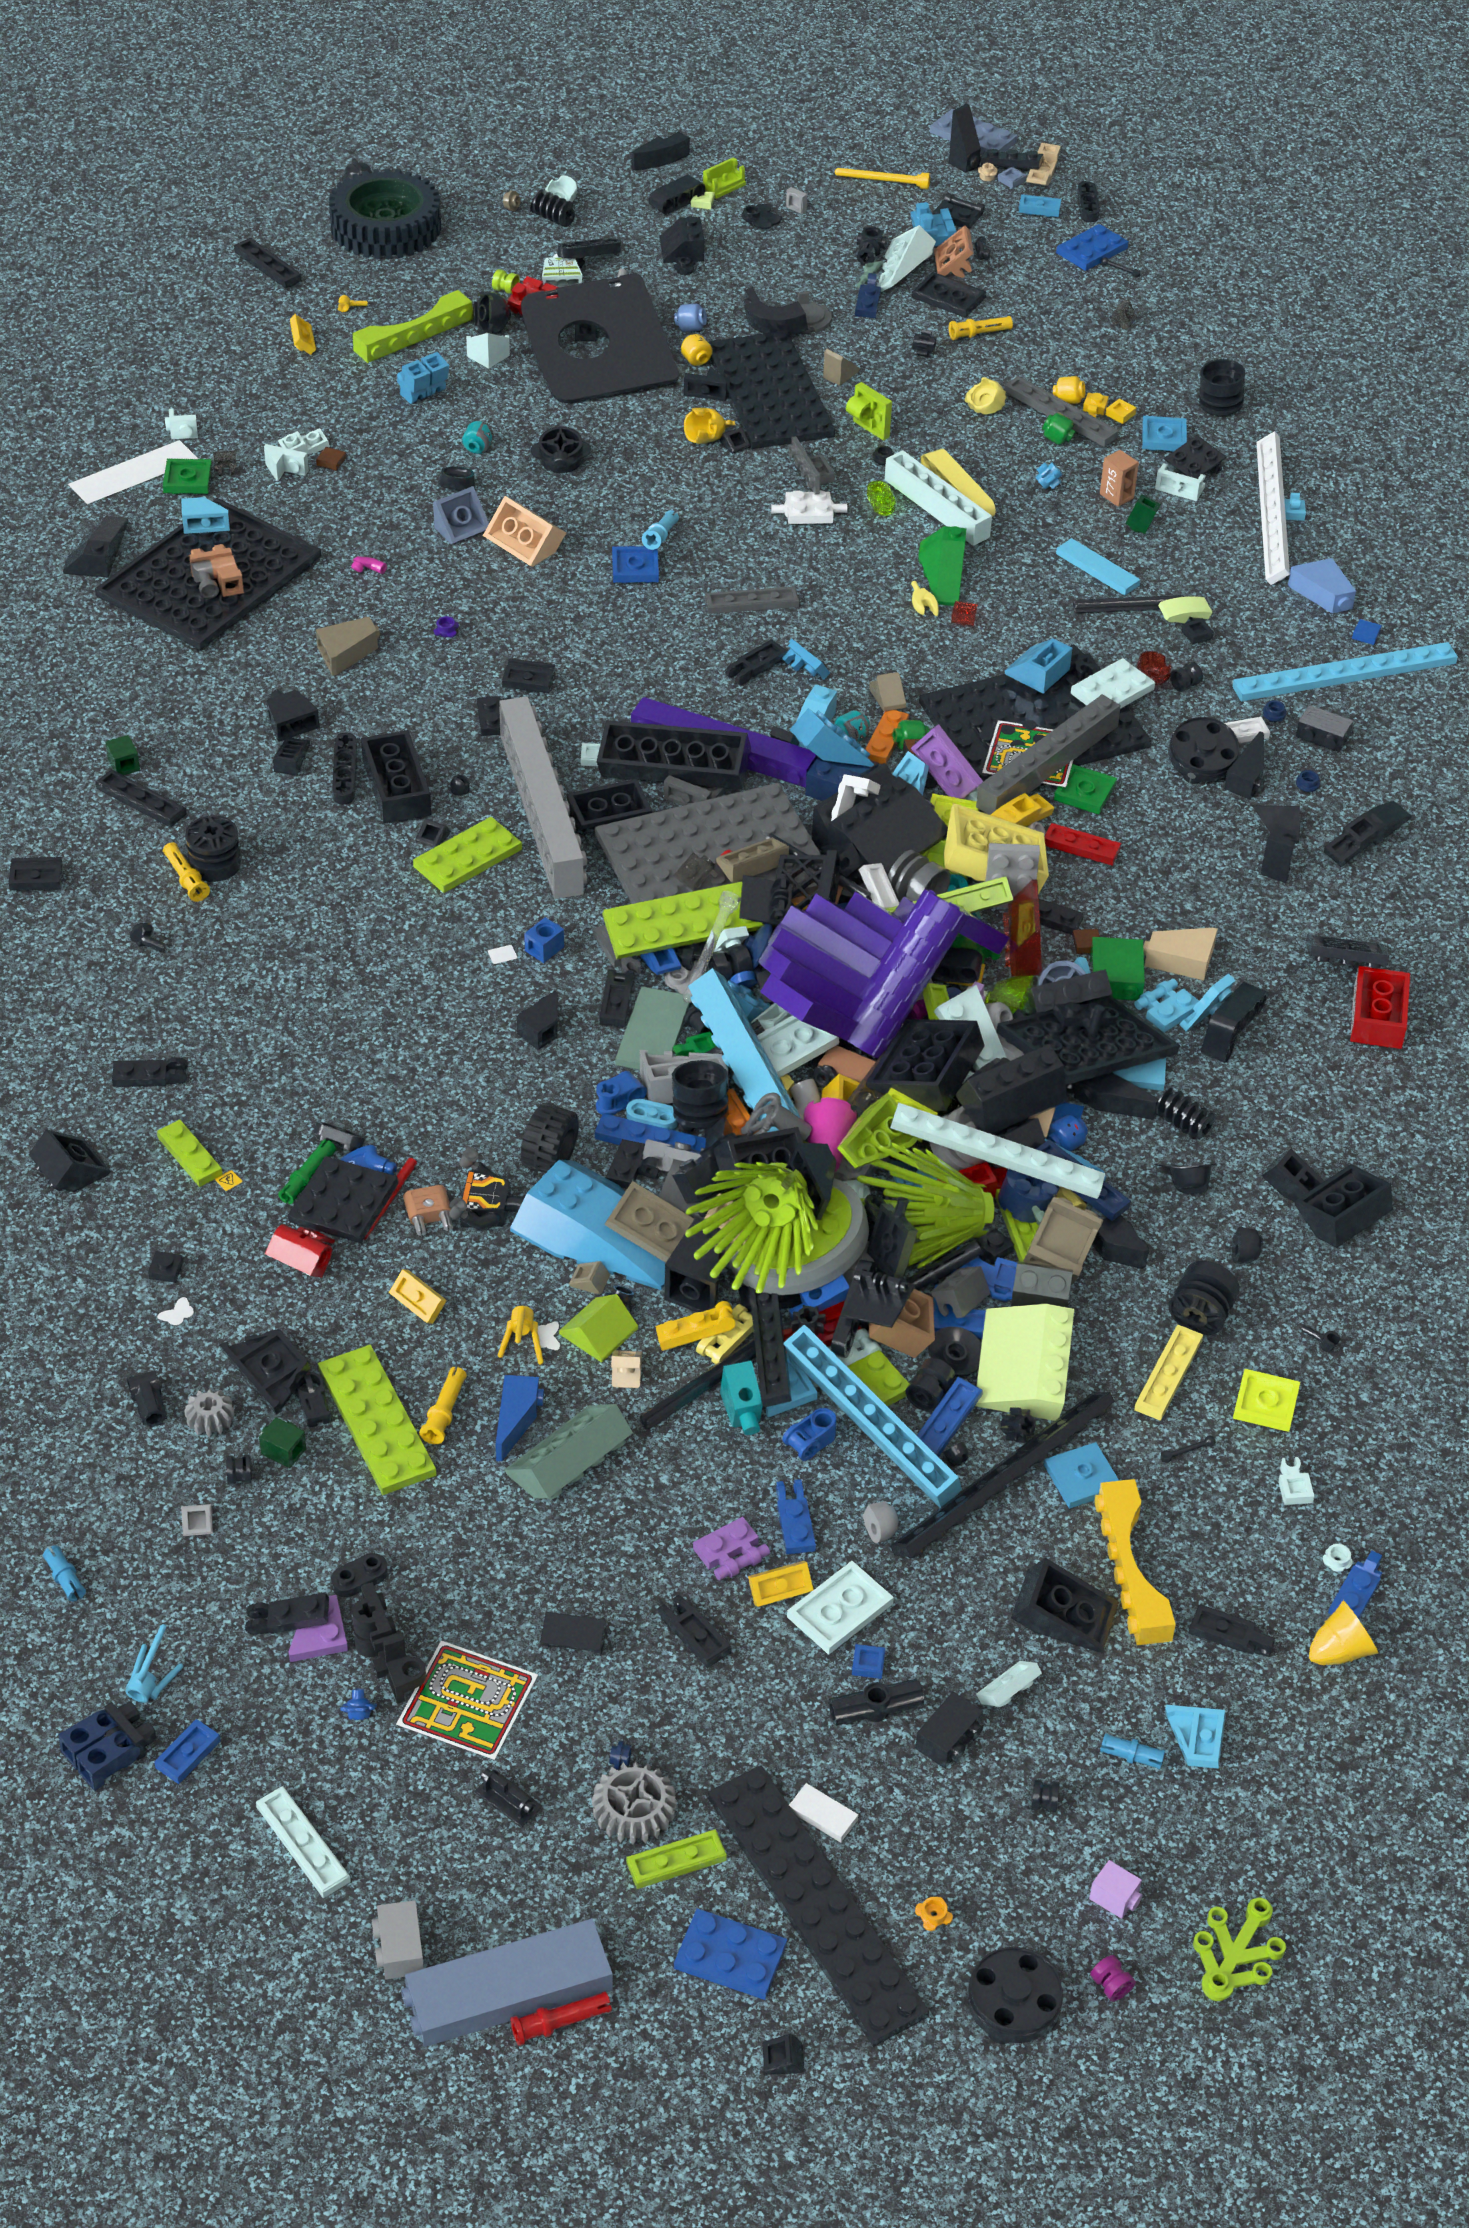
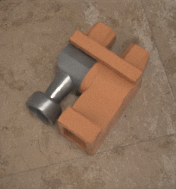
(217, 565)

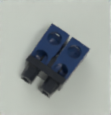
(106, 1742)

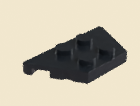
(269, 1365)

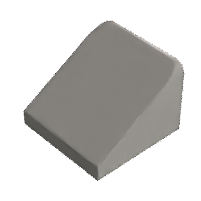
(197, 1520)

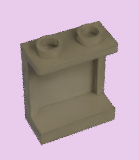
(1064, 1237)

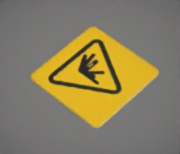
(228, 1180)

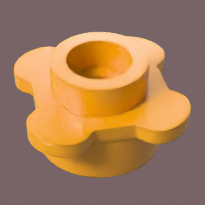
(936, 1905)

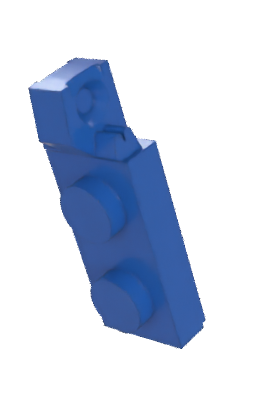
(1359, 1585)

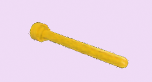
(921, 180)

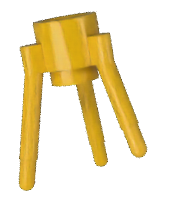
(521, 1324)

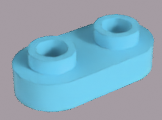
(651, 1113)

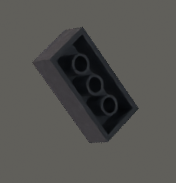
(396, 776)

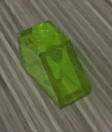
(1011, 992)

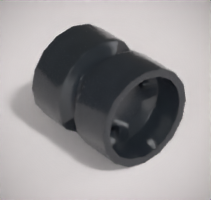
(731, 963)
(930, 1384)

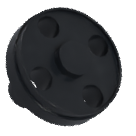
(1203, 749)
(1015, 1995)

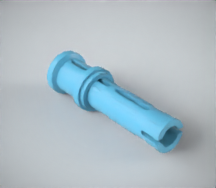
(659, 531)

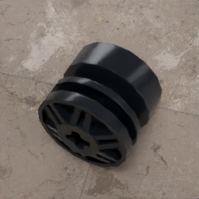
(1222, 387)
(213, 847)
(700, 1093)
(1204, 1297)

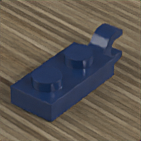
(868, 298)

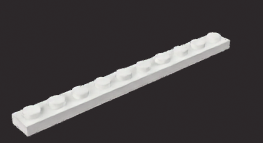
(1272, 508)

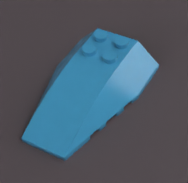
(568, 1218)

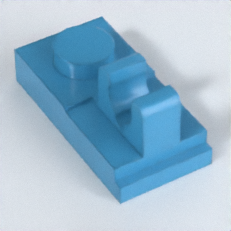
(803, 657)

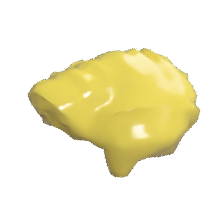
(986, 397)

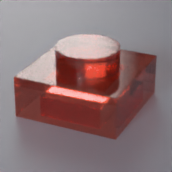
(964, 613)

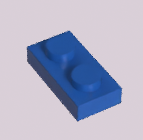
(187, 1751)

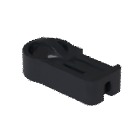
(313, 1402)

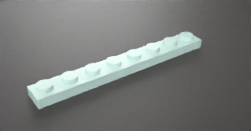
(998, 1150)

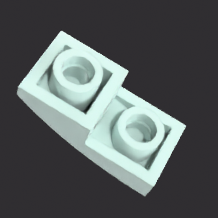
(309, 443)

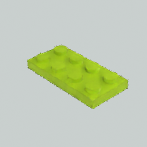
(467, 854)

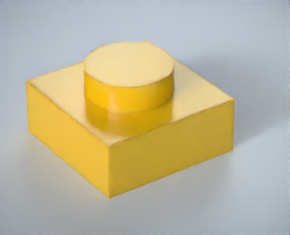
(1121, 411)

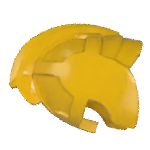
(705, 425)

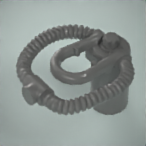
(776, 1116)

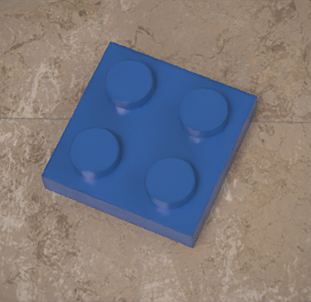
(635, 564)

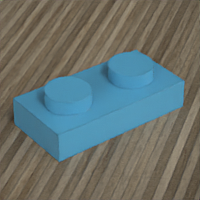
(1039, 205)

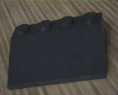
(889, 825)
(929, 1060)

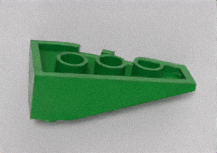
(943, 562)

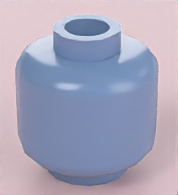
(690, 317)

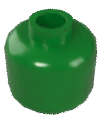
(1058, 428)
(909, 730)

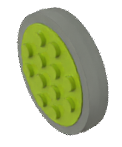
(836, 1247)

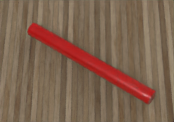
(402, 1176)

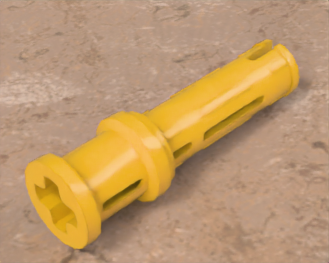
(973, 327)
(174, 855)
(440, 1414)

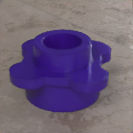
(446, 627)

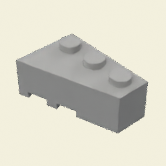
(658, 1069)

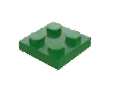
(187, 476)
(1086, 789)

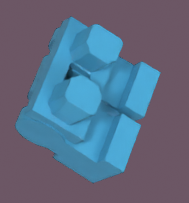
(938, 226)
(423, 377)

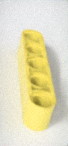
(951, 472)

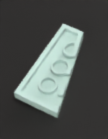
(970, 1006)

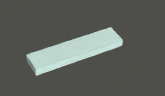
(303, 1842)

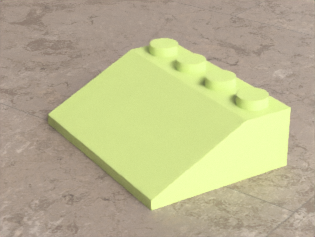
(1025, 1359)

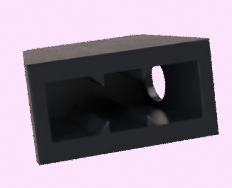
(291, 714)

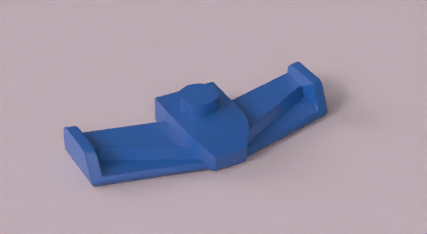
(998, 1277)

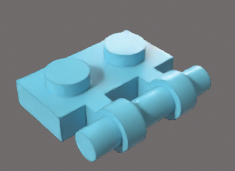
(1170, 1011)

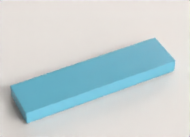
(1098, 566)

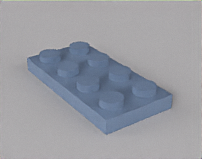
(989, 136)

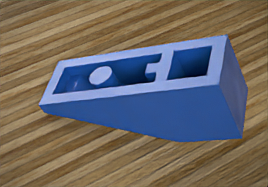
(517, 1411)

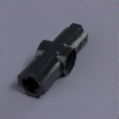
(859, 1705)

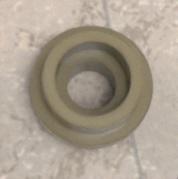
(511, 200)

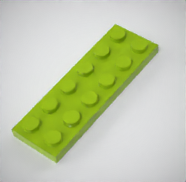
(670, 921)
(376, 1419)

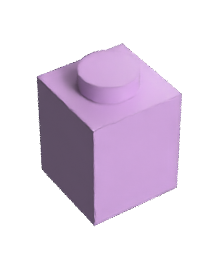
(1116, 1890)

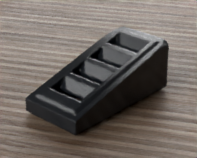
(290, 756)

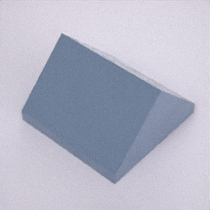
(459, 515)

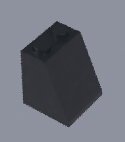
(689, 1279)

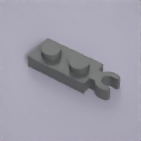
(602, 937)

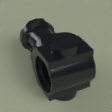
(871, 244)

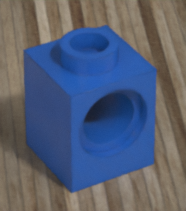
(544, 940)

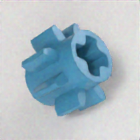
(1049, 475)

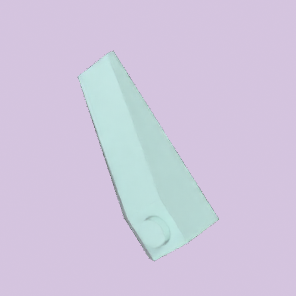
(904, 255)

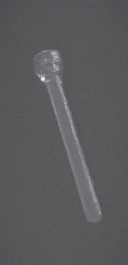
(728, 903)

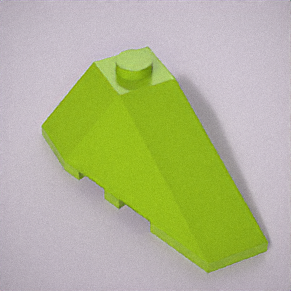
(874, 1130)

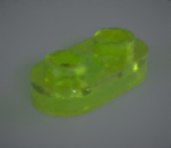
(881, 497)

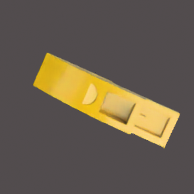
(1025, 810)

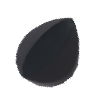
(456, 478)

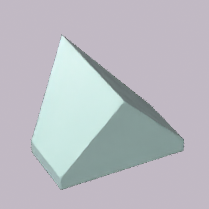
(488, 348)

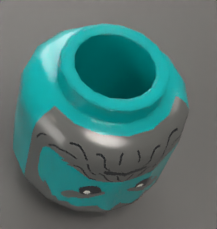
(477, 437)
(854, 724)

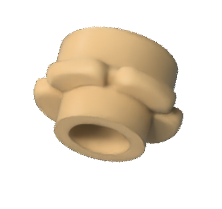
(987, 172)

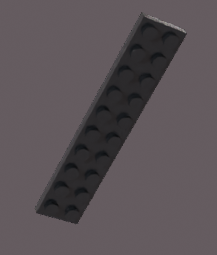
(818, 1906)

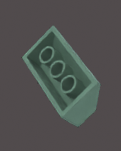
(570, 1451)

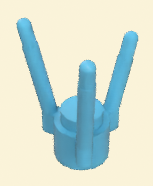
(142, 1683)

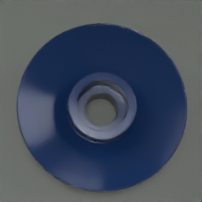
(758, 943)

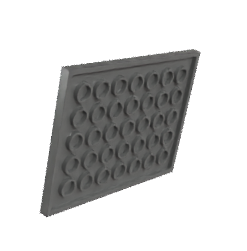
(655, 845)

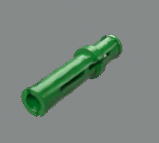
(301, 1177)

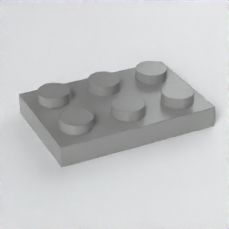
(1015, 862)

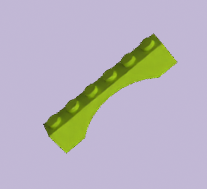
(380, 341)

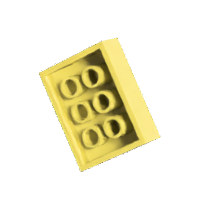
(970, 837)

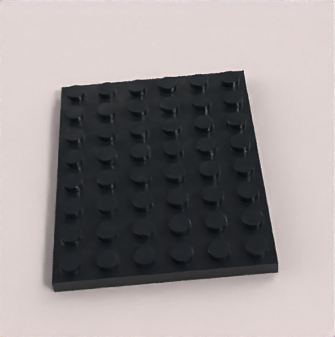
(164, 592)
(1008, 700)

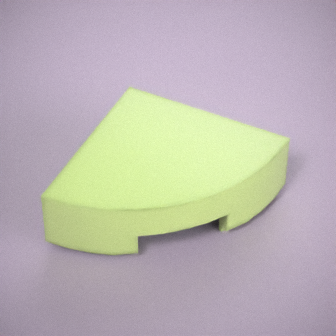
(704, 201)

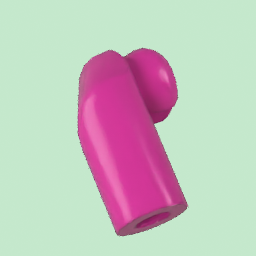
(368, 562)

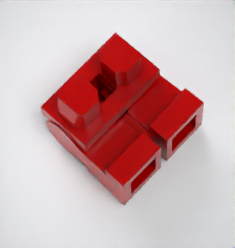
(529, 286)

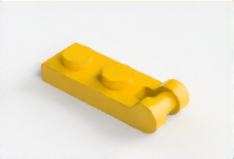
(696, 1326)

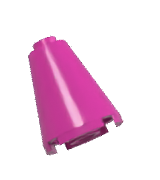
(830, 1123)

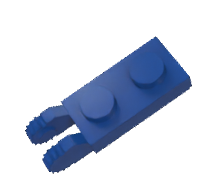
(795, 1520)

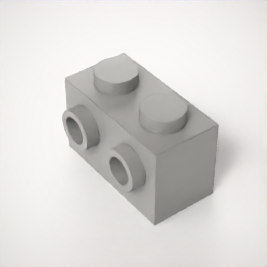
(399, 1938)

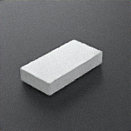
(879, 885)
(823, 1812)

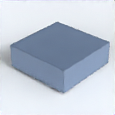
(1012, 177)

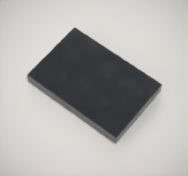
(948, 294)

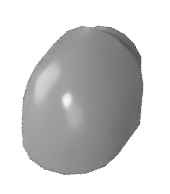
(880, 1521)

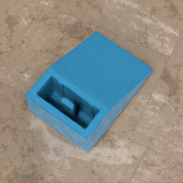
(829, 740)

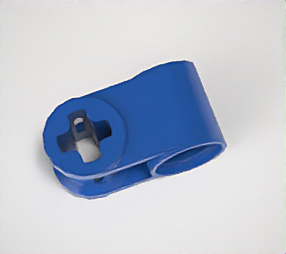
(618, 1093)
(810, 1435)

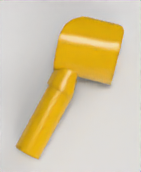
(345, 302)

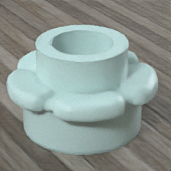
(1340, 1552)

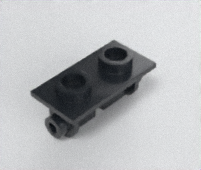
(507, 1797)

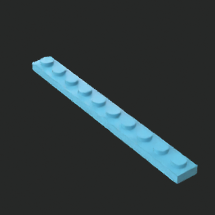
(1344, 671)

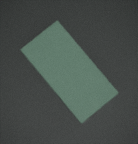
(652, 1026)

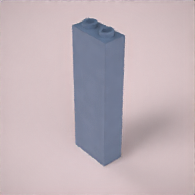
(507, 1982)

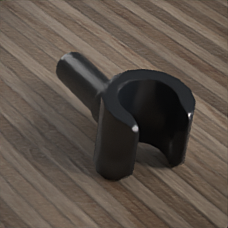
(1327, 1341)

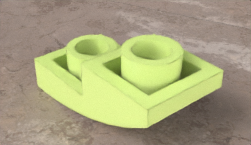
(1184, 607)

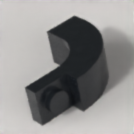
(772, 319)

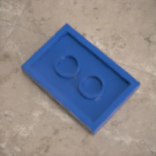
(1091, 246)
(730, 1954)

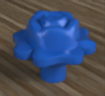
(358, 1707)

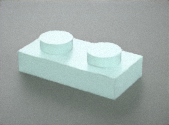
(1010, 1682)

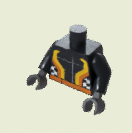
(485, 1196)

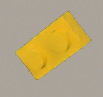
(302, 334)
(417, 1296)
(780, 1583)

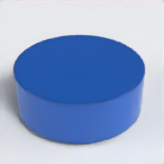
(745, 978)

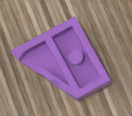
(320, 1639)

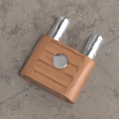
(428, 1206)

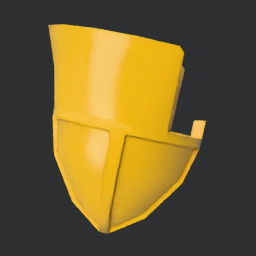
(1341, 1639)

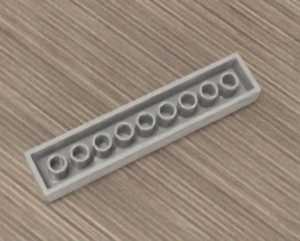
(542, 798)

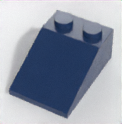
(825, 777)

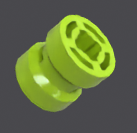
(504, 281)

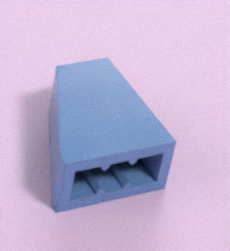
(1323, 585)

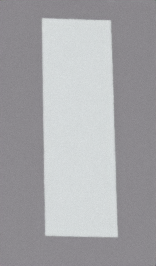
(129, 472)

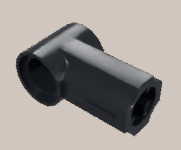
(147, 1394)

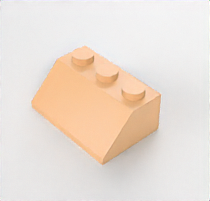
(523, 532)

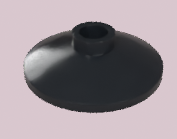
(959, 1343)

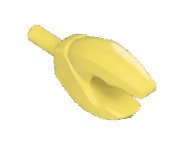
(922, 598)

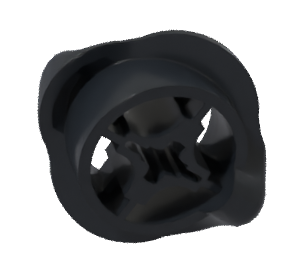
(550, 452)

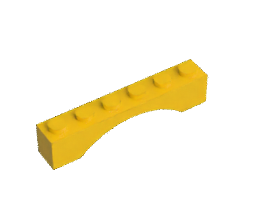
(1148, 1610)

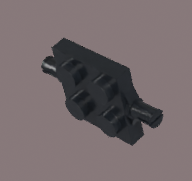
(892, 1239)

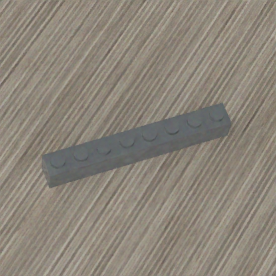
(1049, 754)

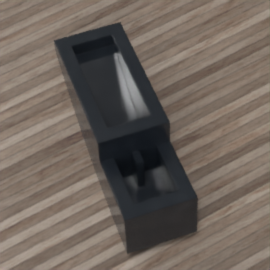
(660, 152)

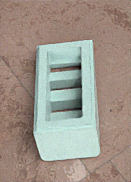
(772, 1016)

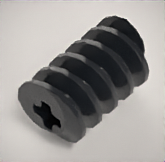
(553, 208)
(1185, 1116)

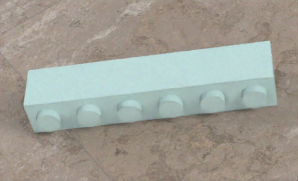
(937, 497)

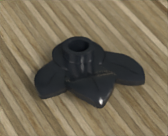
(760, 216)

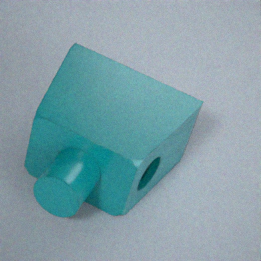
(742, 1396)

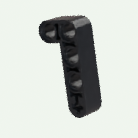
(1231, 1020)

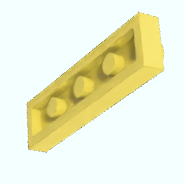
(1168, 1372)

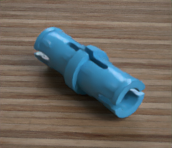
(64, 1573)
(1132, 1751)

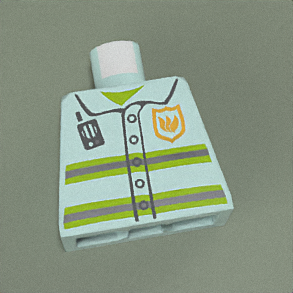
(561, 272)

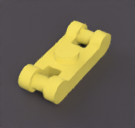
(728, 1340)

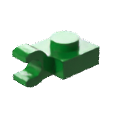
(695, 1044)

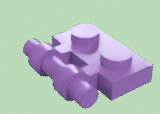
(728, 1542)

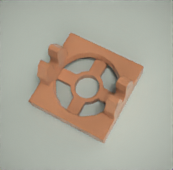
(958, 259)

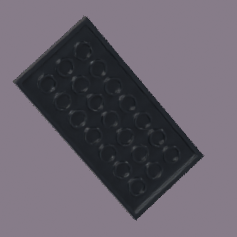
(770, 389)

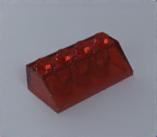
(1023, 928)

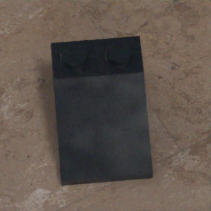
(1064, 1607)

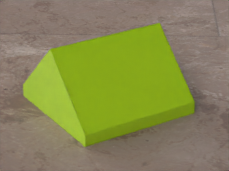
(600, 1327)

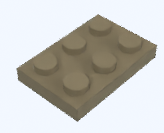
(649, 1221)

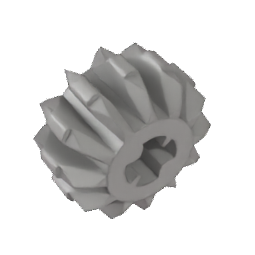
(209, 1412)

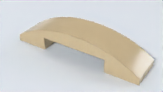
(1045, 173)

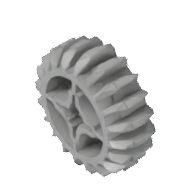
(622, 1791)

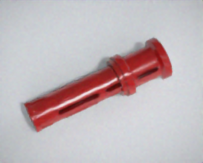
(545, 2020)

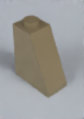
(347, 643)

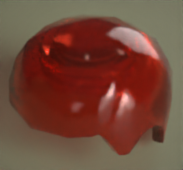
(1154, 666)

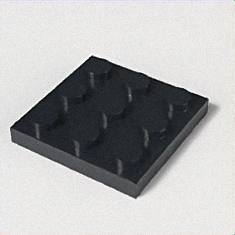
(1347, 951)
(343, 1199)

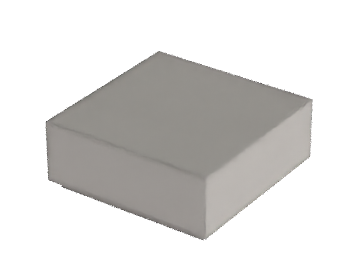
(796, 200)

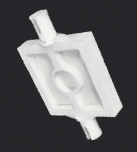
(808, 508)

